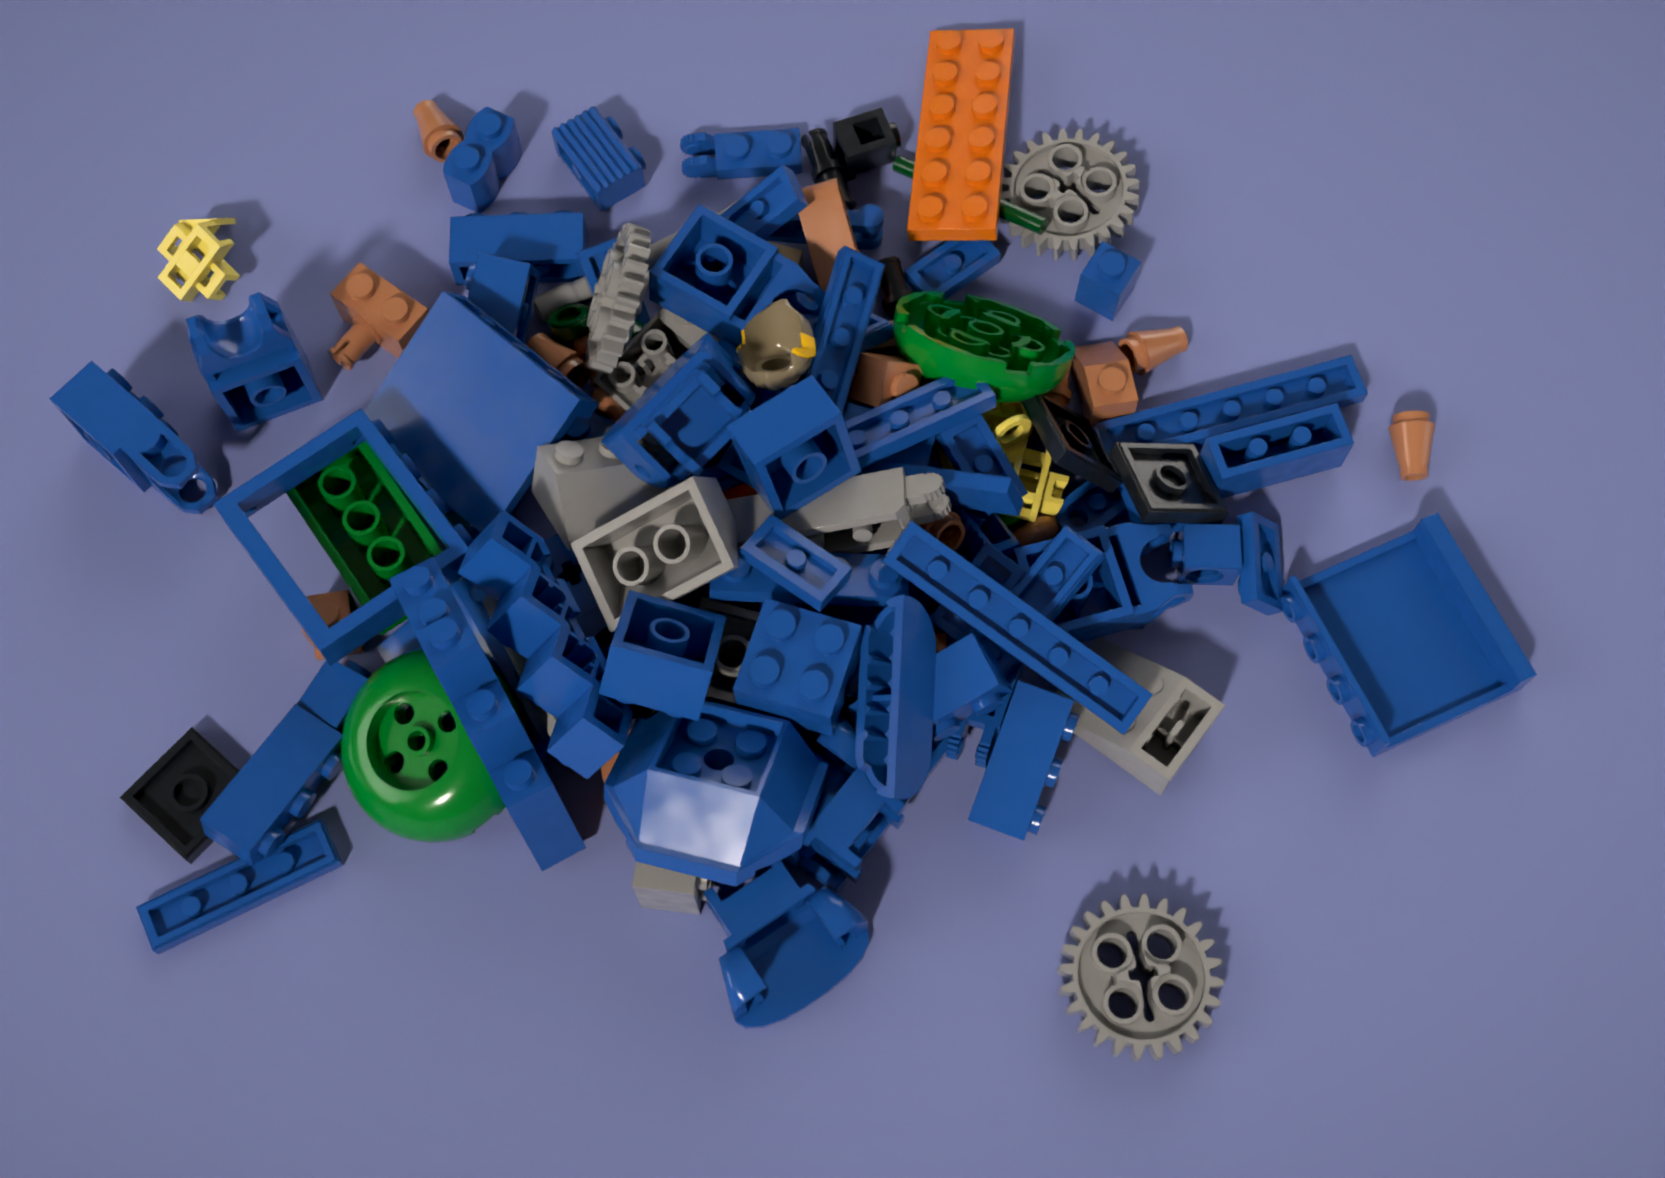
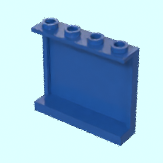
(474, 409)
(1406, 637)

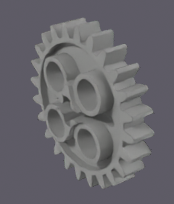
(1071, 192)
(618, 298)
(1184, 970)

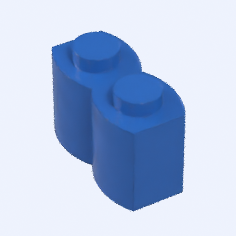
(482, 160)

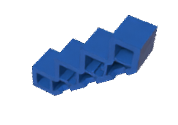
(539, 622)

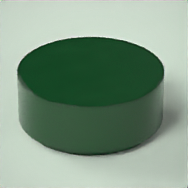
(569, 322)

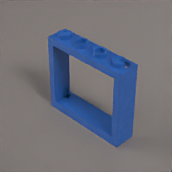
(297, 467)

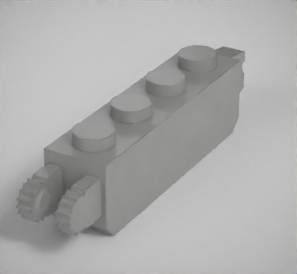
(857, 514)

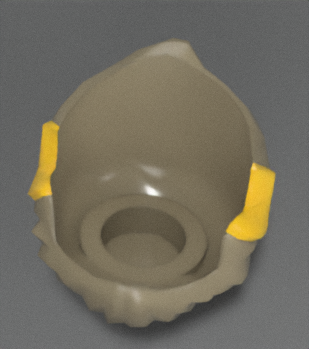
(776, 347)

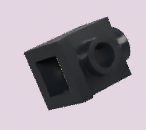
(865, 142)

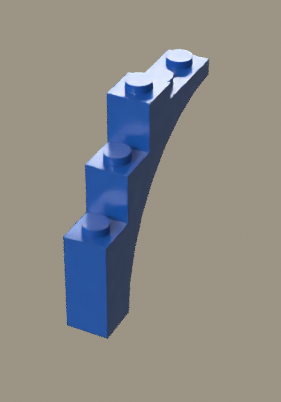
(486, 713)

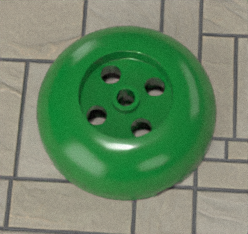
(981, 344)
(380, 733)

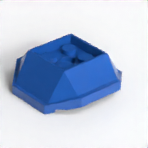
(714, 792)

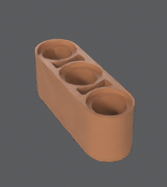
(826, 226)

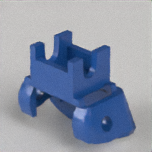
(683, 414)
(847, 807)
(785, 945)

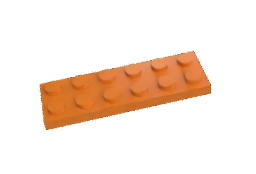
(962, 136)

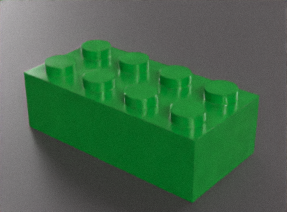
(363, 523)

